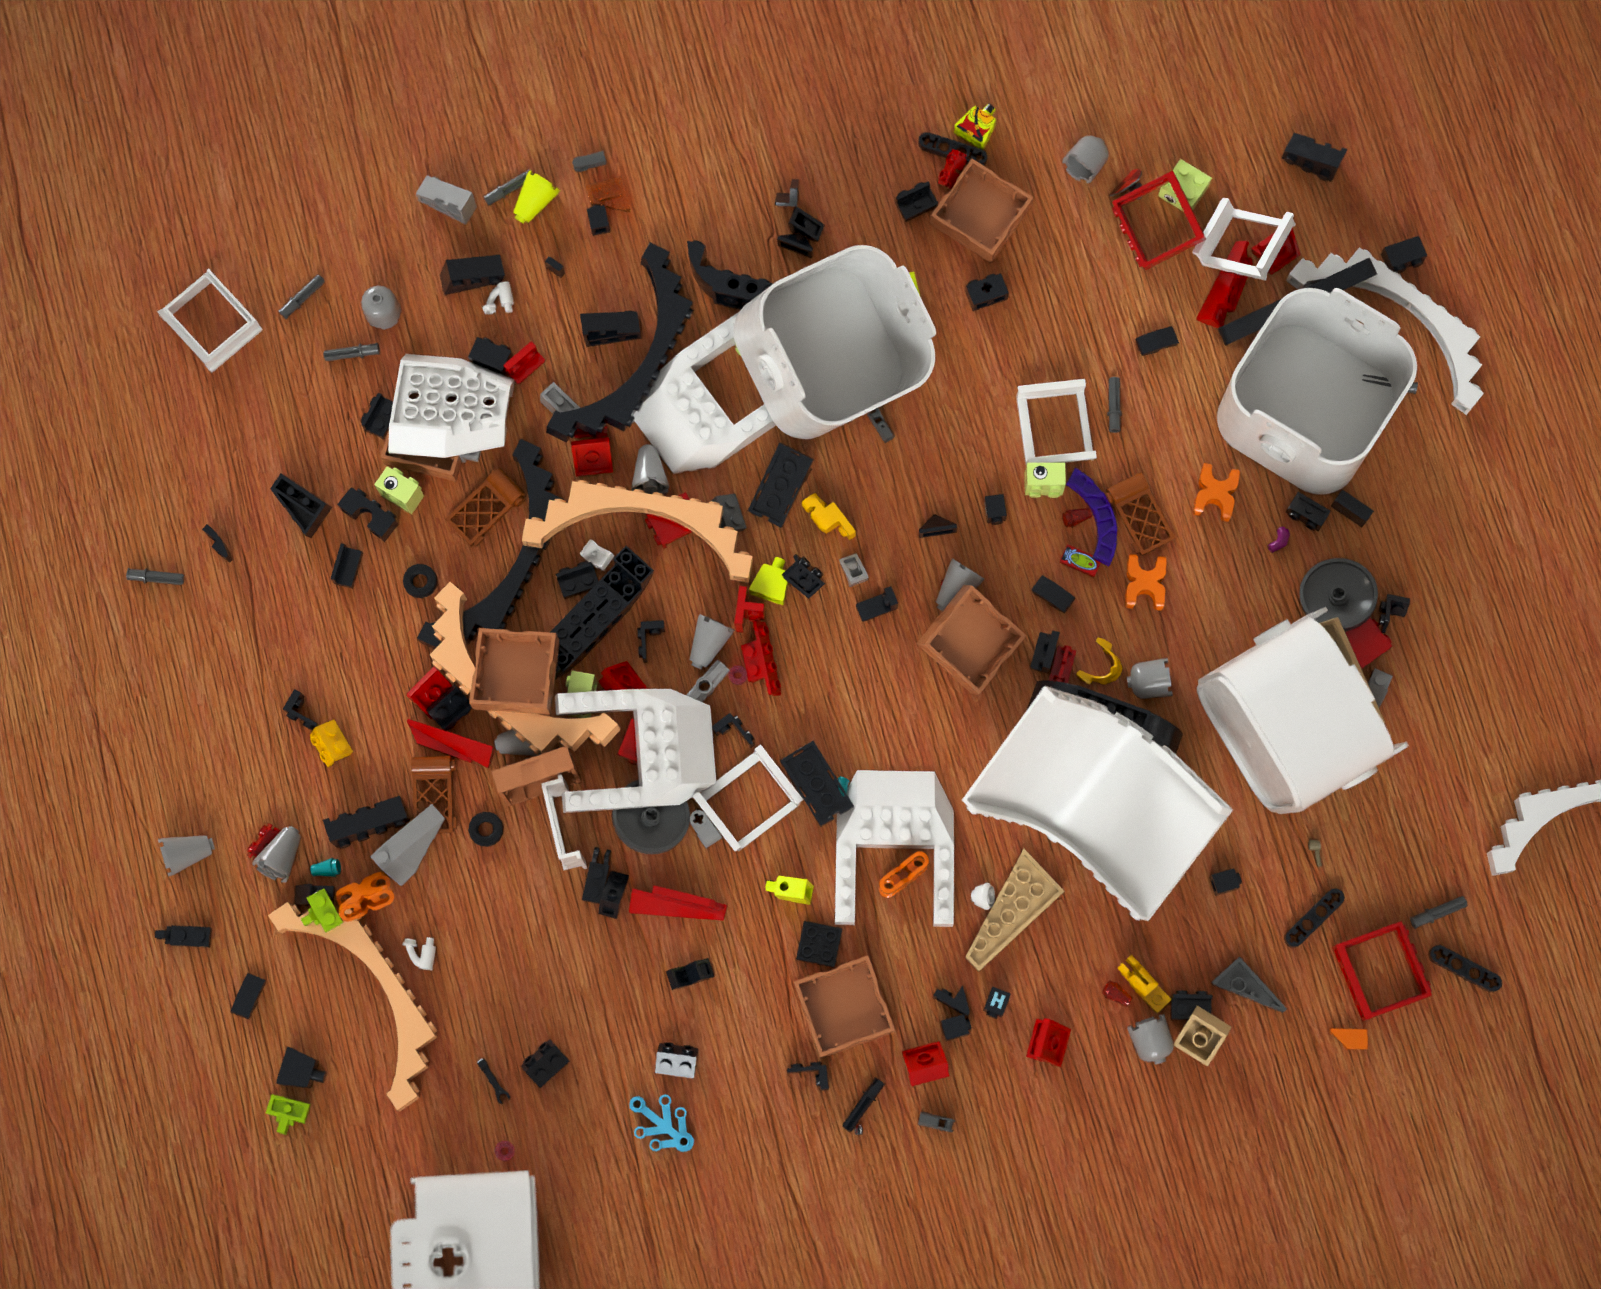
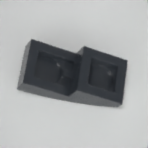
(1157, 340)
(219, 546)
(1053, 594)
(247, 996)

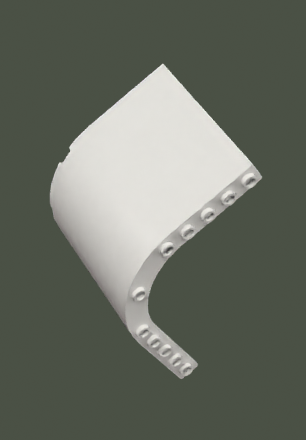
(1102, 795)

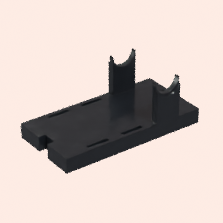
(786, 475)
(811, 774)

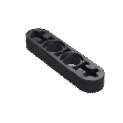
(952, 145)
(1314, 918)
(1466, 965)

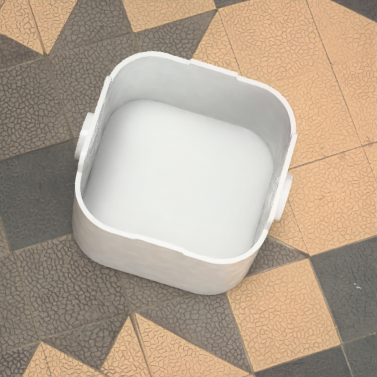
(836, 341)
(1301, 389)
(1296, 716)
(483, 1219)

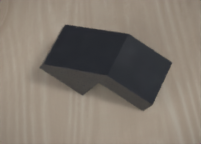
(690, 974)

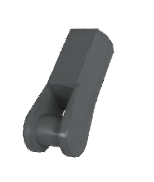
(590, 161)
(881, 427)
(932, 1121)

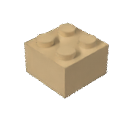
(1202, 1036)

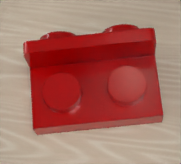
(524, 363)

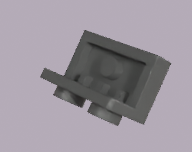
(732, 513)

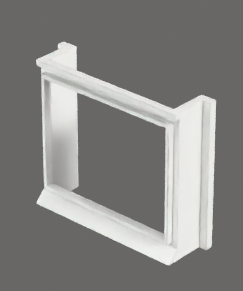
(1217, 227)
(228, 347)
(1051, 390)
(762, 756)
(552, 790)

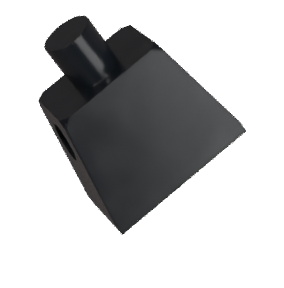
(299, 1070)

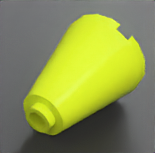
(533, 197)

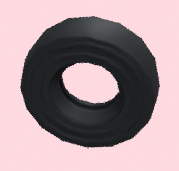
(415, 570)
(483, 817)

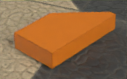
(1352, 1038)

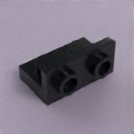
(378, 416)
(804, 576)
(577, 579)
(1044, 651)
(449, 708)
(1184, 1004)

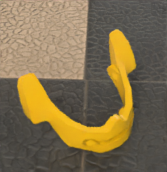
(1115, 671)

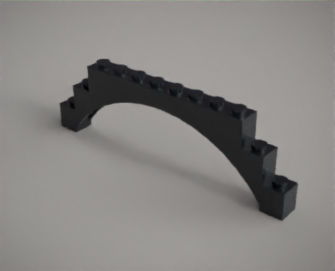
(621, 405)
(500, 603)

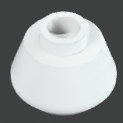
(983, 896)

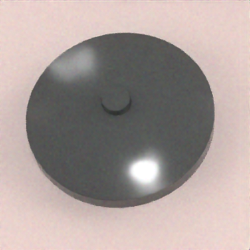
(1343, 589)
(651, 828)

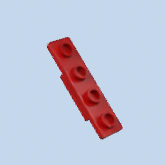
(760, 660)

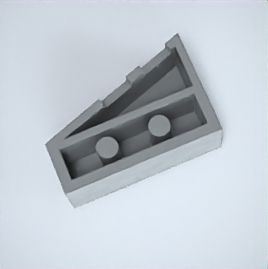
(447, 199)

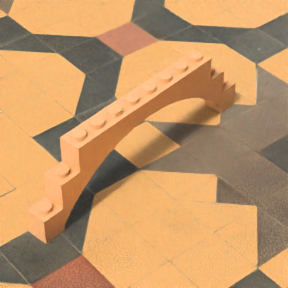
(592, 500)
(536, 729)
(412, 1027)

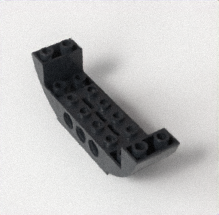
(723, 286)
(601, 609)
(1162, 730)

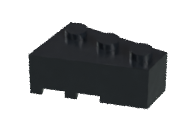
(1313, 156)
(471, 273)
(610, 327)
(301, 504)

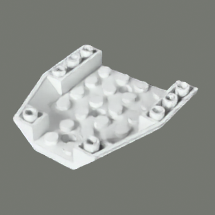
(445, 428)

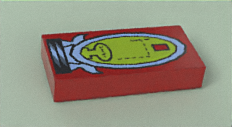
(1080, 561)

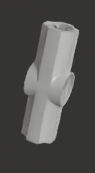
(713, 677)

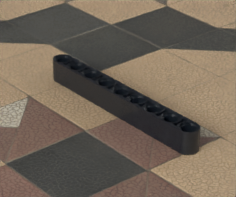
(1255, 320)

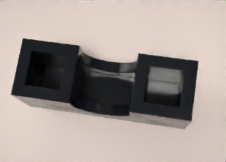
(356, 503)

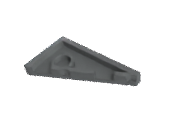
(1244, 982)

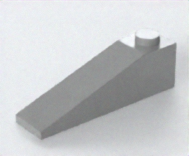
(405, 850)

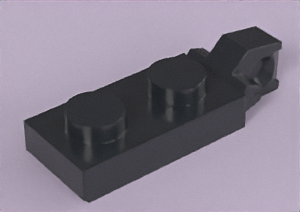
(185, 936)

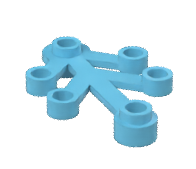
(664, 1125)

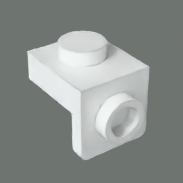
(597, 555)

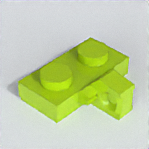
(322, 911)
(287, 1112)

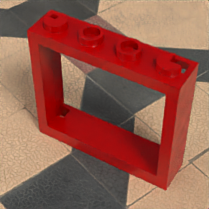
(1126, 227)
(1353, 984)

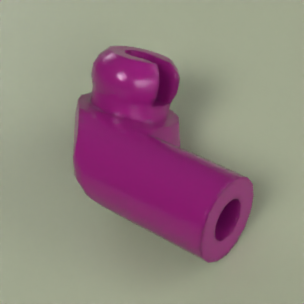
(1282, 540)

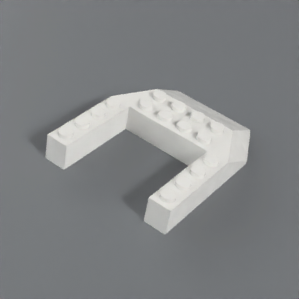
(684, 416)
(671, 747)
(896, 812)

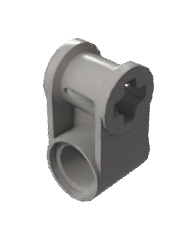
(706, 831)

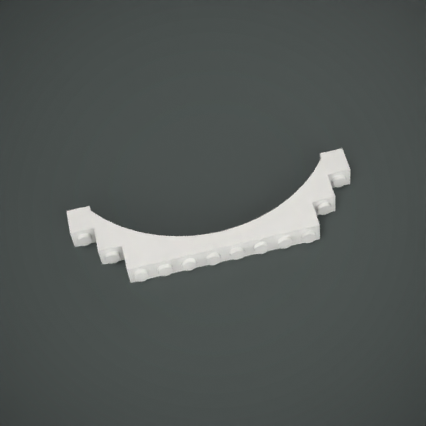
(1449, 331)
(1533, 813)

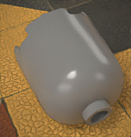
(1086, 158)
(380, 307)
(1150, 679)
(1152, 1039)

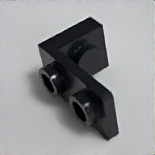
(877, 605)
(1392, 605)
(653, 628)
(295, 702)
(724, 724)
(612, 894)
(821, 1078)

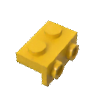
(330, 742)

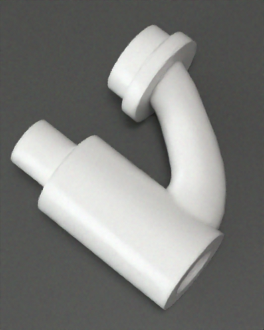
(504, 291)
(427, 954)

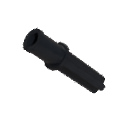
(863, 1104)

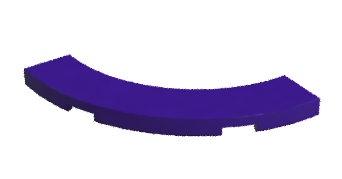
(1102, 513)

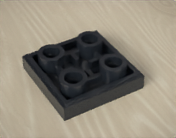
(819, 944)

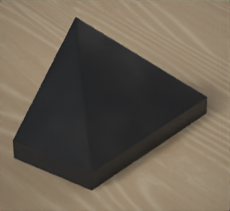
(797, 243)
(937, 526)

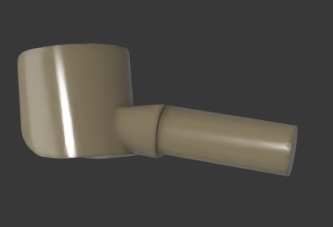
(1316, 846)

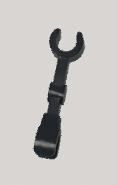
(492, 1080)

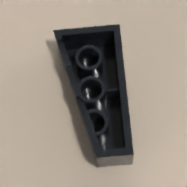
(366, 822)

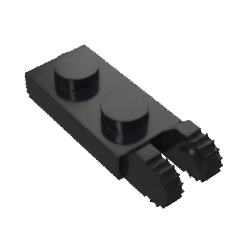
(596, 877)

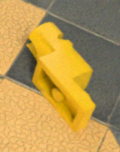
(828, 516)
(1144, 984)

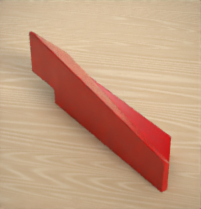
(1226, 289)
(451, 744)
(675, 904)

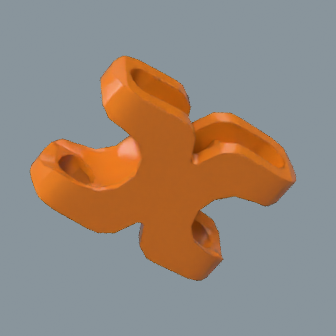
(1216, 492)
(1145, 582)
(903, 874)
(364, 896)

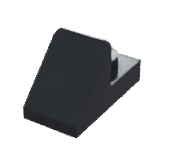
(805, 224)
(306, 890)
(958, 1004)

